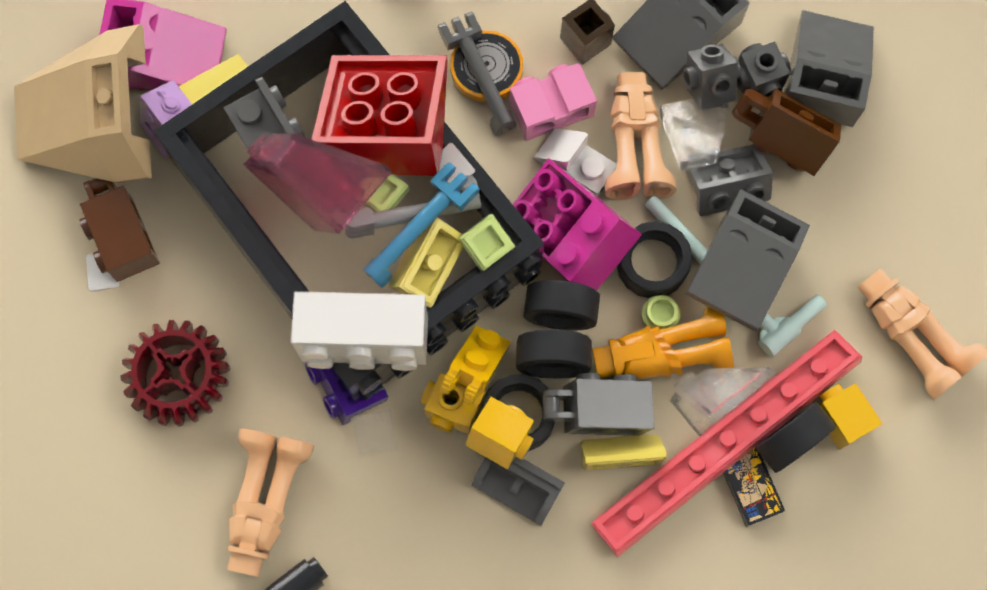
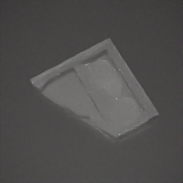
(694, 132)

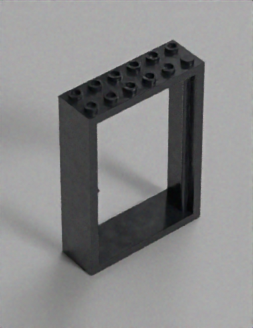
(289, 68)

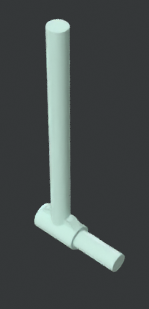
(775, 332)

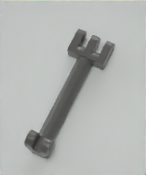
(464, 38)

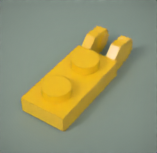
(476, 363)

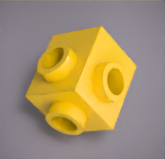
(445, 416)

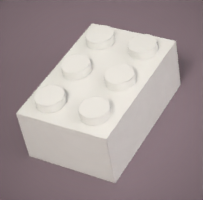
(360, 329)

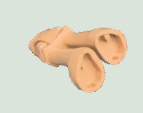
(635, 118)
(900, 313)
(253, 524)

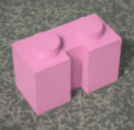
(552, 102)

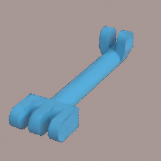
(447, 194)

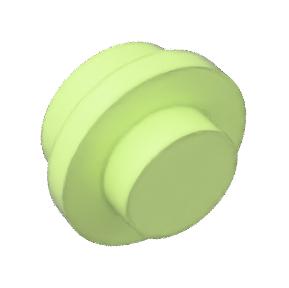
(660, 312)

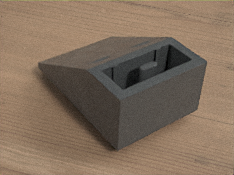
(668, 29)
(831, 66)
(748, 260)

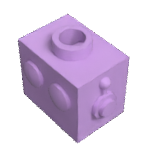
(159, 107)

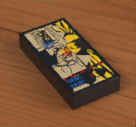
(753, 489)

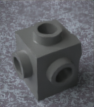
(763, 69)
(711, 75)

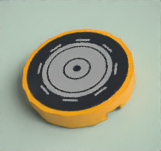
(501, 59)

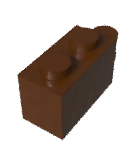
(788, 129)
(117, 231)

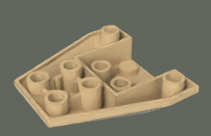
(79, 111)

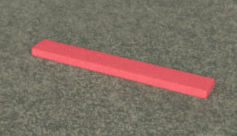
(725, 443)

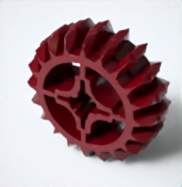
(163, 380)

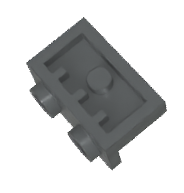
(261, 114)
(736, 170)

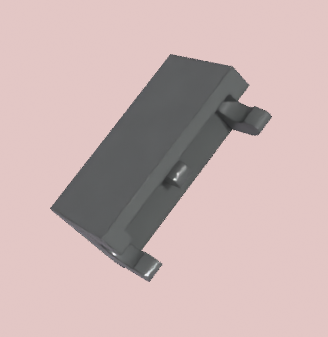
(521, 487)

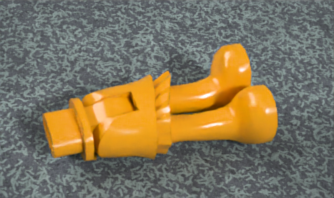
(649, 351)

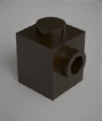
(587, 31)

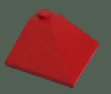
(386, 110)

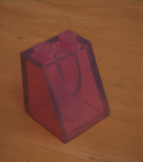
(315, 179)

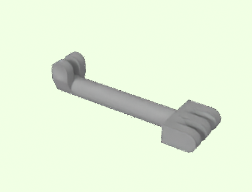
(365, 221)

